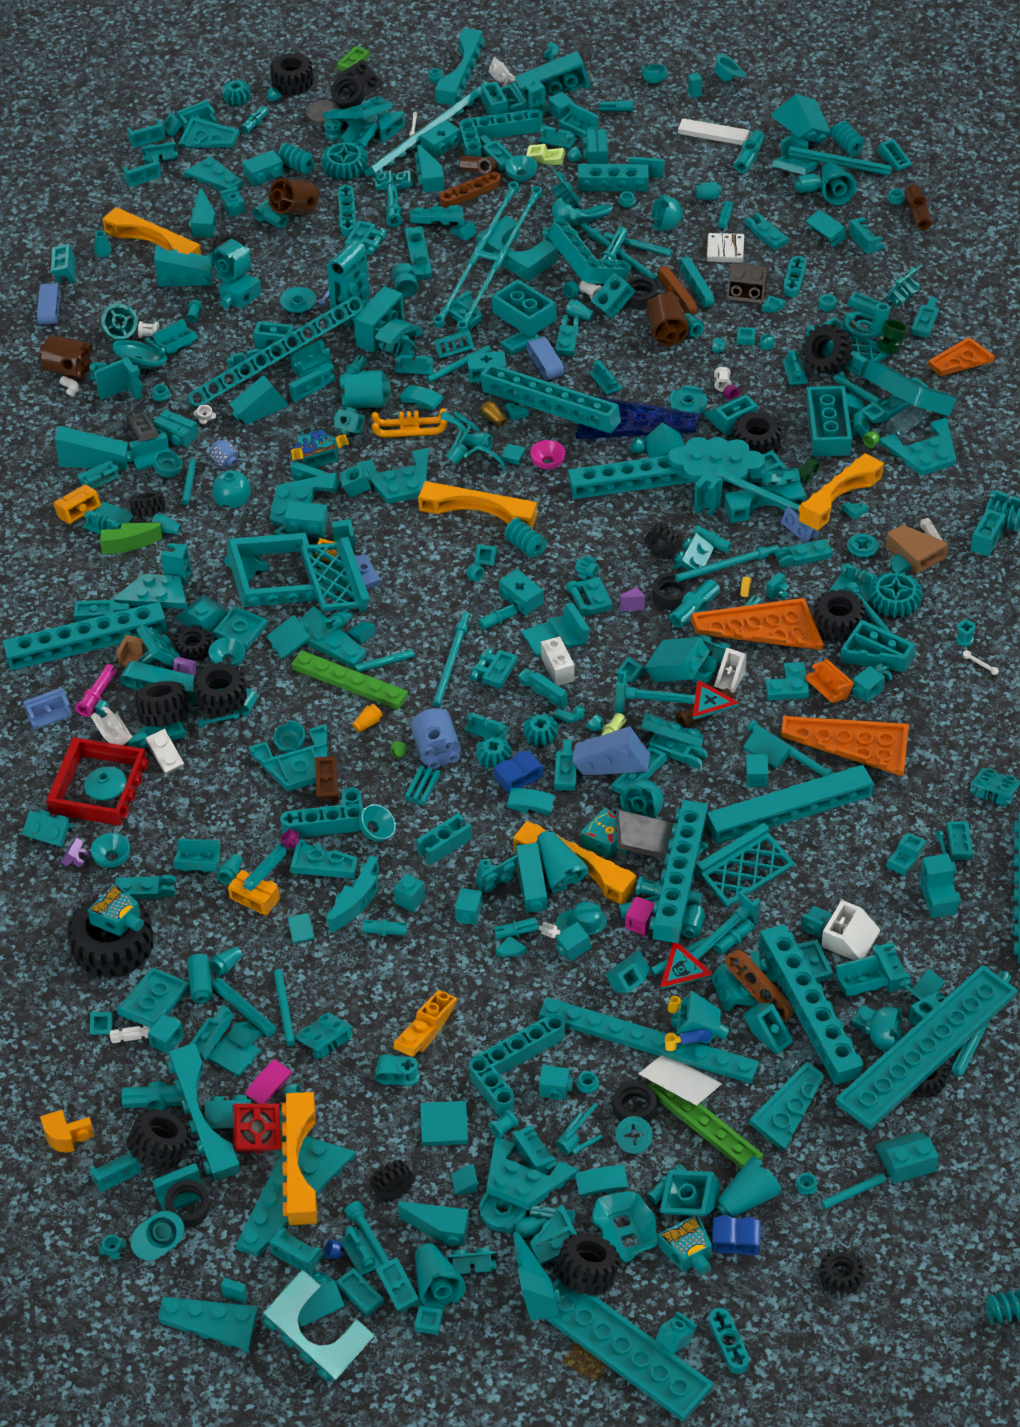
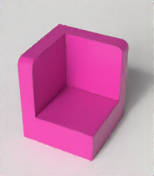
(639, 916)

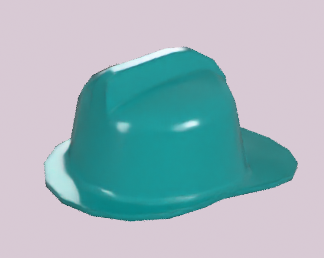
(727, 68)
(586, 914)
(157, 1235)

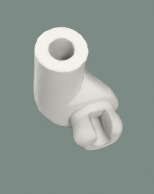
(72, 385)

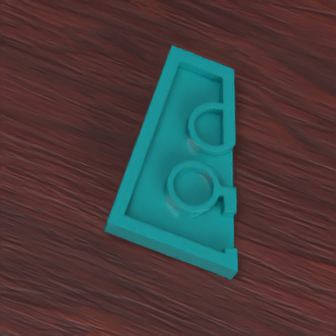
(207, 134)
(437, 213)
(671, 729)

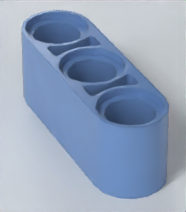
(48, 303)
(545, 358)

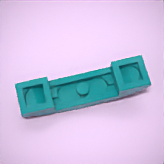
(394, 329)
(887, 408)

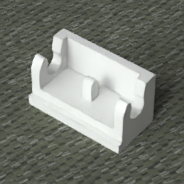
(112, 727)

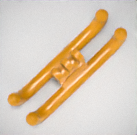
(408, 425)

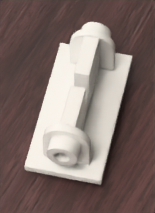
(501, 73)

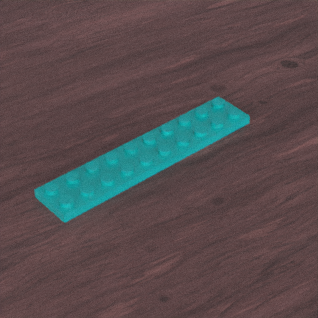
(926, 1047)

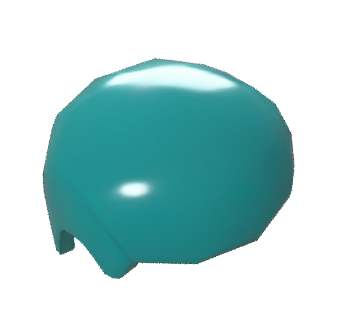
(654, 73)
(167, 464)
(289, 737)

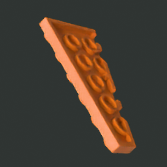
(772, 623)
(866, 742)

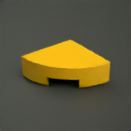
(745, 586)

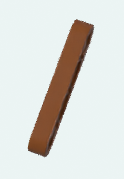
(453, 197)
(673, 285)
(762, 982)

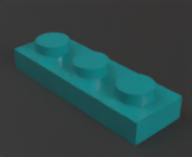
(656, 760)

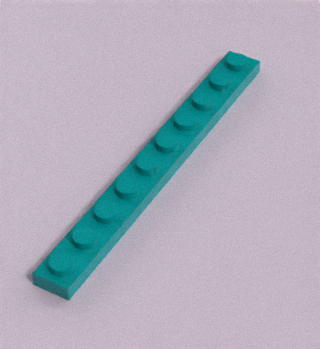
(411, 142)
(651, 1041)

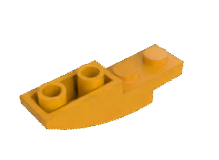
(427, 1024)

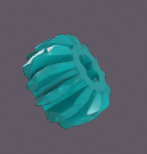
(236, 92)
(540, 730)
(492, 751)

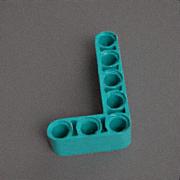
(496, 127)
(580, 257)
(908, 389)
(510, 1058)

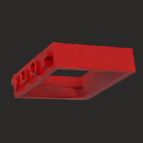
(103, 751)

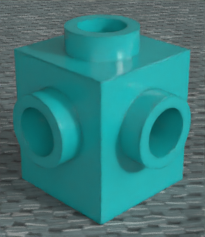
(348, 421)

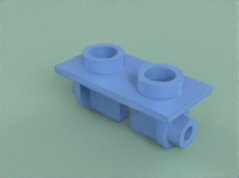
(801, 530)

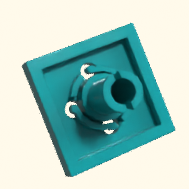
(158, 647)

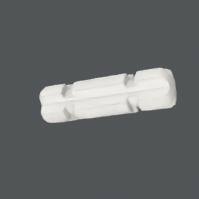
(929, 529)
(549, 929)
(129, 1034)

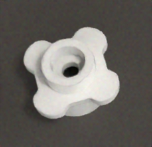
(204, 409)

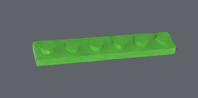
(349, 680)
(708, 1126)

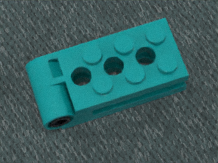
(349, 278)

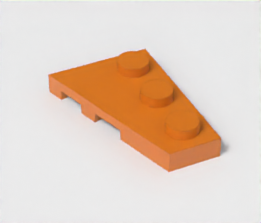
(960, 357)

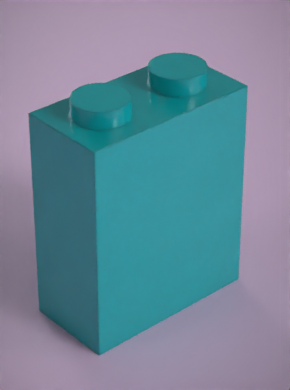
(677, 659)

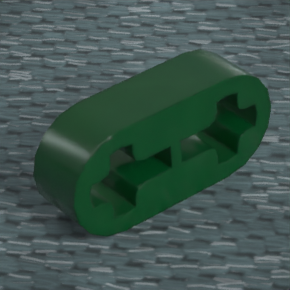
(808, 470)

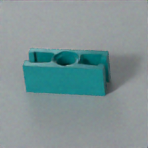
(444, 839)

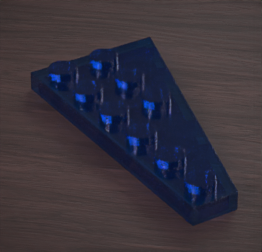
(642, 420)

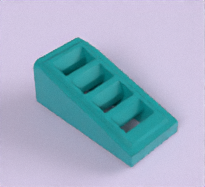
(891, 145)
(455, 350)

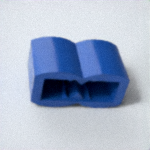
(518, 771)
(736, 1235)

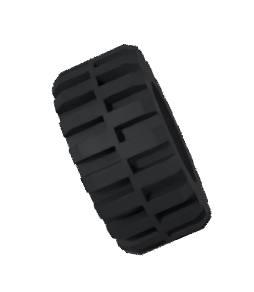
(111, 957)

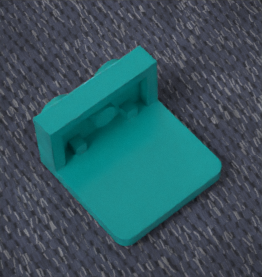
(117, 378)

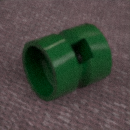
(892, 335)

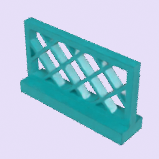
(859, 360)
(352, 576)
(735, 850)

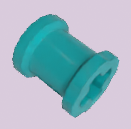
(965, 629)
(503, 1124)

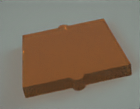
(584, 1362)

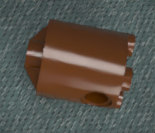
(293, 196)
(667, 319)
(65, 356)

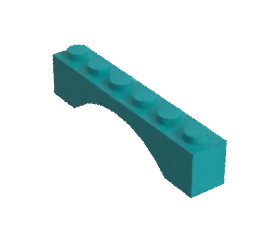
(450, 87)
(218, 1152)

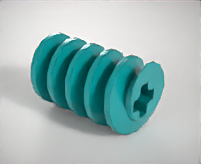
(847, 138)
(296, 158)
(1012, 518)
(525, 538)
(1003, 1305)

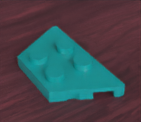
(153, 589)

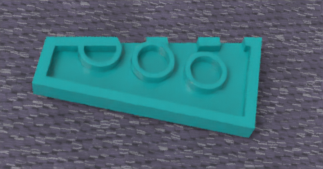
(334, 643)
(785, 1109)
(215, 1320)

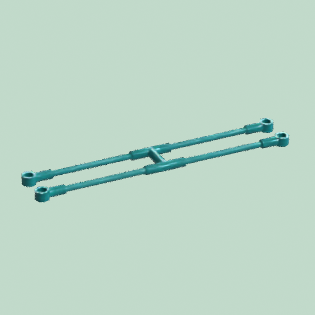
(513, 187)

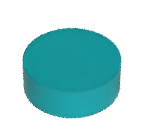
(827, 302)

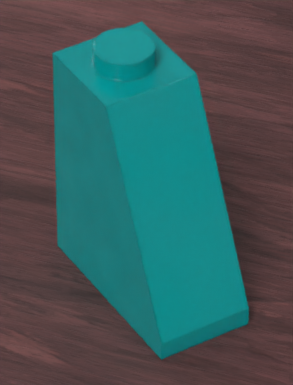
(257, 402)
(531, 877)

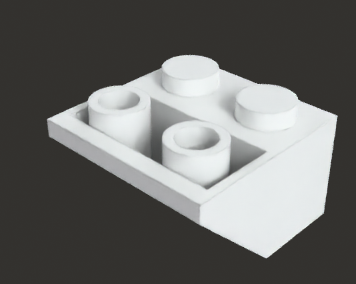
(850, 932)

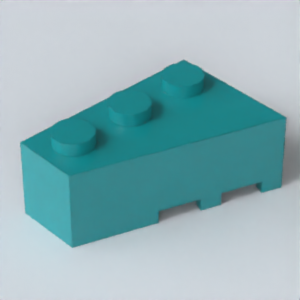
(182, 269)
(872, 646)

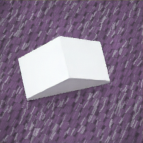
(731, 670)

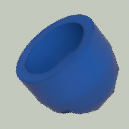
(333, 1249)

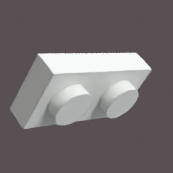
(164, 751)

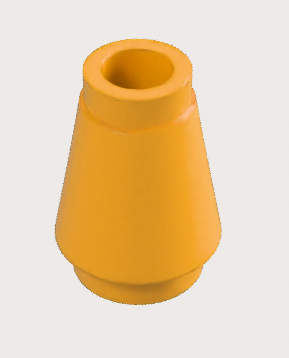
(367, 718)

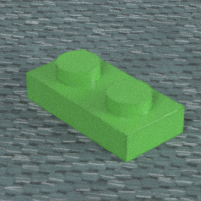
(353, 57)

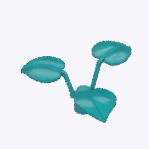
(458, 450)

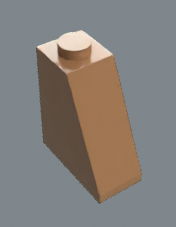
(916, 547)

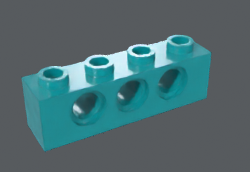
(613, 177)

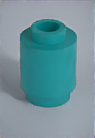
(808, 183)
(708, 191)
(693, 921)

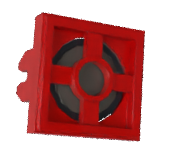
(254, 1126)

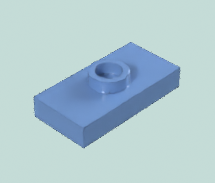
(367, 571)

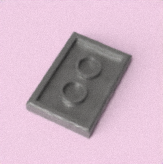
(643, 834)

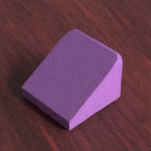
(632, 600)

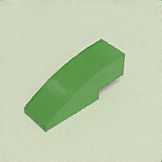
(129, 537)

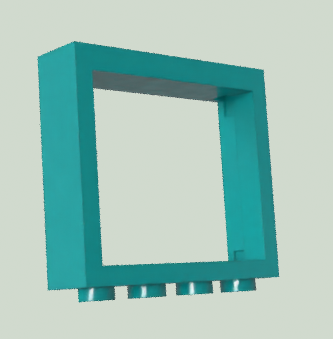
(268, 545)

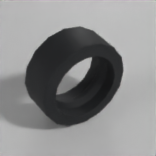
(342, 83)
(644, 284)
(668, 580)
(639, 1090)
(188, 1186)

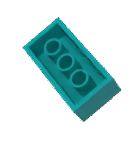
(828, 421)

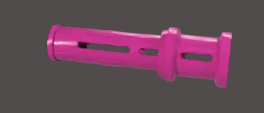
(92, 695)

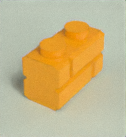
(76, 503)
(260, 899)

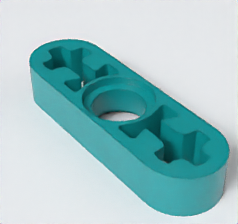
(797, 282)
(726, 1350)

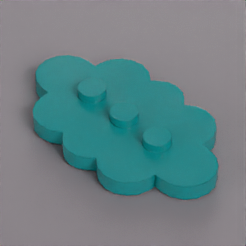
(706, 456)

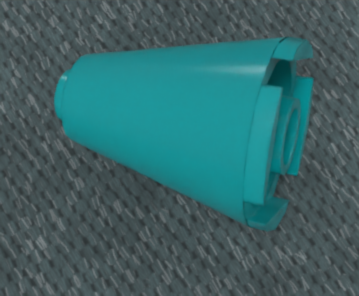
(837, 184)
(559, 862)
(748, 1189)
(437, 1278)

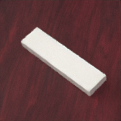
(713, 131)

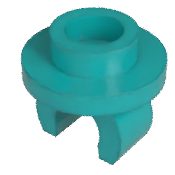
(882, 669)

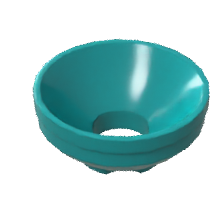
(521, 164)
(225, 648)
(381, 819)
(110, 844)

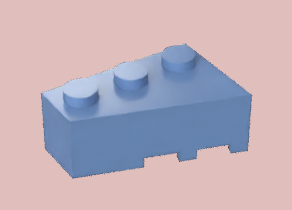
(612, 754)

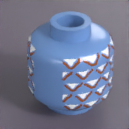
(224, 453)

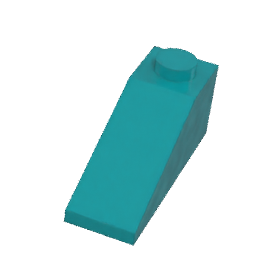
(441, 1223)

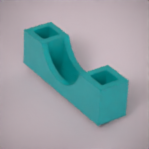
(742, 503)

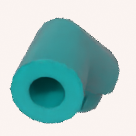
(570, 717)

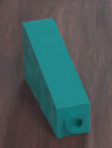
(89, 450)

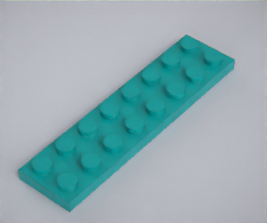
(630, 1352)

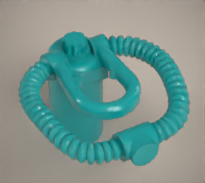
(880, 315)

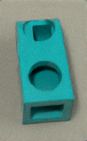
(924, 1007)

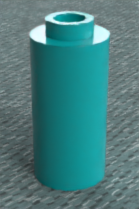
(200, 978)

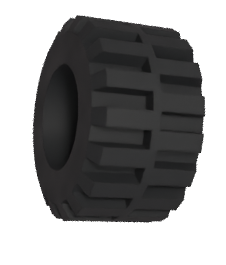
(291, 73)
(814, 346)
(758, 431)
(838, 614)
(215, 677)
(161, 703)
(158, 1139)
(587, 1263)

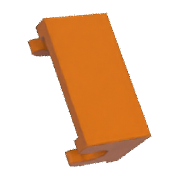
(830, 681)

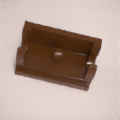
(327, 779)

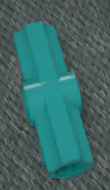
(749, 151)
(694, 602)
(154, 1096)

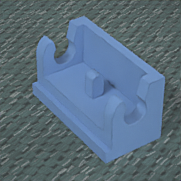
(47, 708)

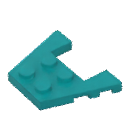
(365, 111)
(928, 454)
(402, 482)
(302, 492)
(296, 767)
(519, 1183)

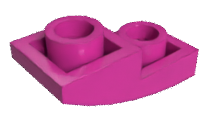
(268, 1082)

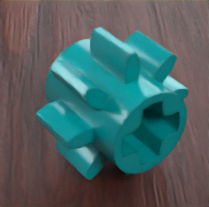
(586, 567)

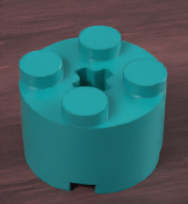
(230, 260)

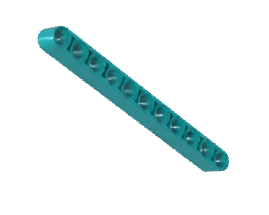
(281, 345)

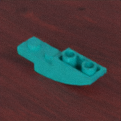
(355, 898)

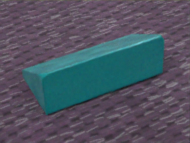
(763, 743)

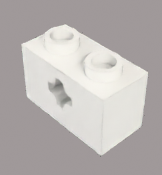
(557, 661)

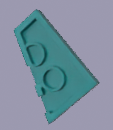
(214, 173)
(320, 862)

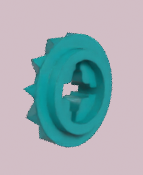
(862, 540)
(626, 1127)

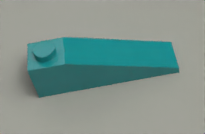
(535, 1284)

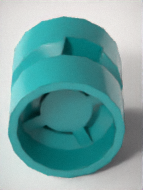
(404, 279)

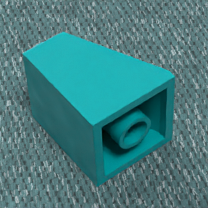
(803, 118)

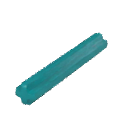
(265, 867)
(244, 1007)

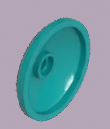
(139, 353)

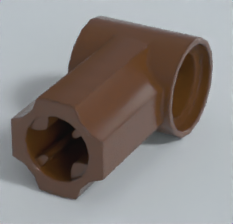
(476, 164)

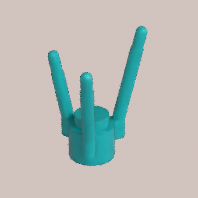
(569, 1140)

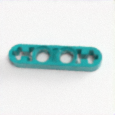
(346, 210)
(696, 282)

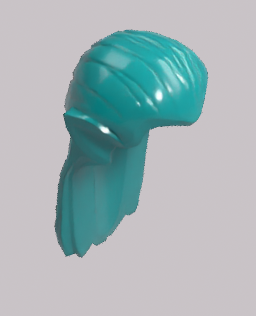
(575, 216)

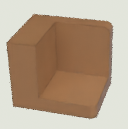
(130, 650)

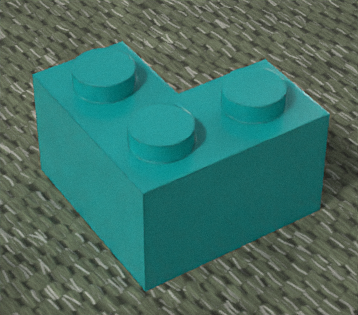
(938, 885)

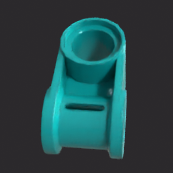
(395, 1070)

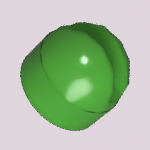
(871, 439)
(398, 749)

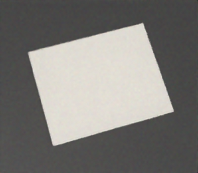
(680, 1079)

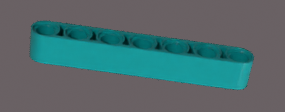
(140, 675)

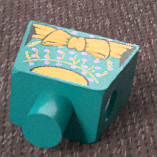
(116, 912)
(687, 1245)

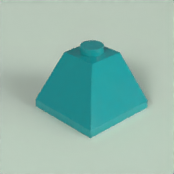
(203, 613)
(690, 1193)

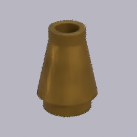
(492, 413)

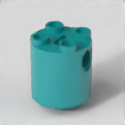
(365, 389)

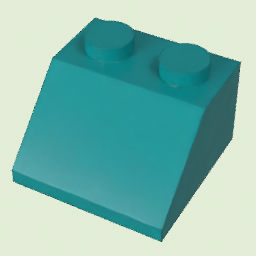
(908, 1156)

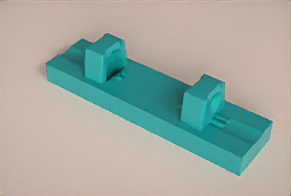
(418, 252)

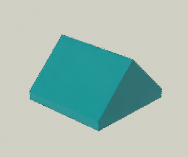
(662, 441)

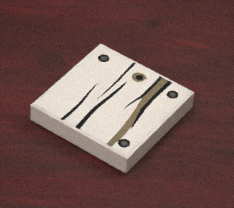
(725, 247)

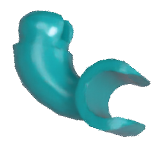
(551, 52)

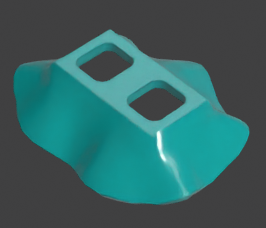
(639, 1215)

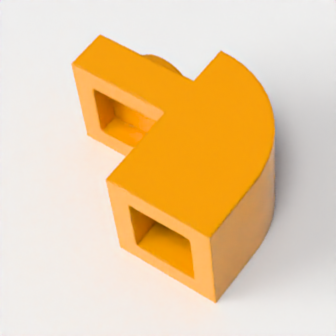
(63, 1135)

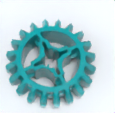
(344, 160)
(883, 597)

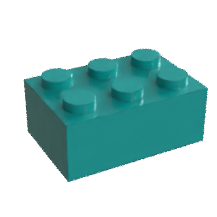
(524, 307)
(383, 308)

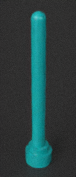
(723, 473)
(855, 589)
(356, 1213)

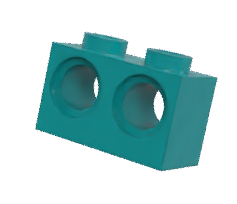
(615, 297)
(988, 532)

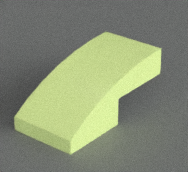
(546, 156)

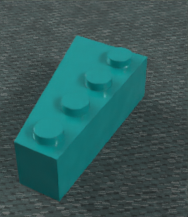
(557, 76)

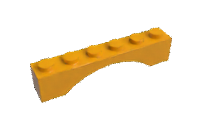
(126, 225)
(860, 474)
(441, 498)
(613, 880)
(301, 1197)

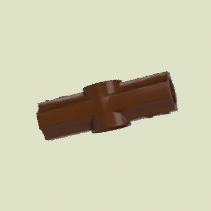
(918, 207)

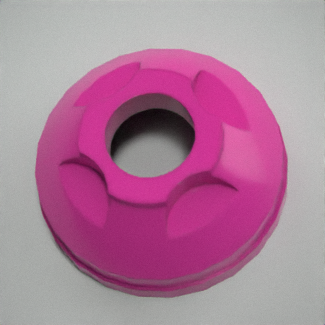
(547, 450)

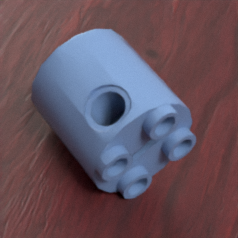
(435, 738)

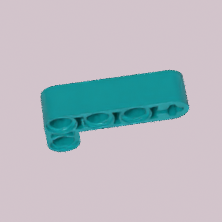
(326, 819)

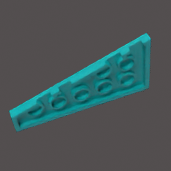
(318, 1165)

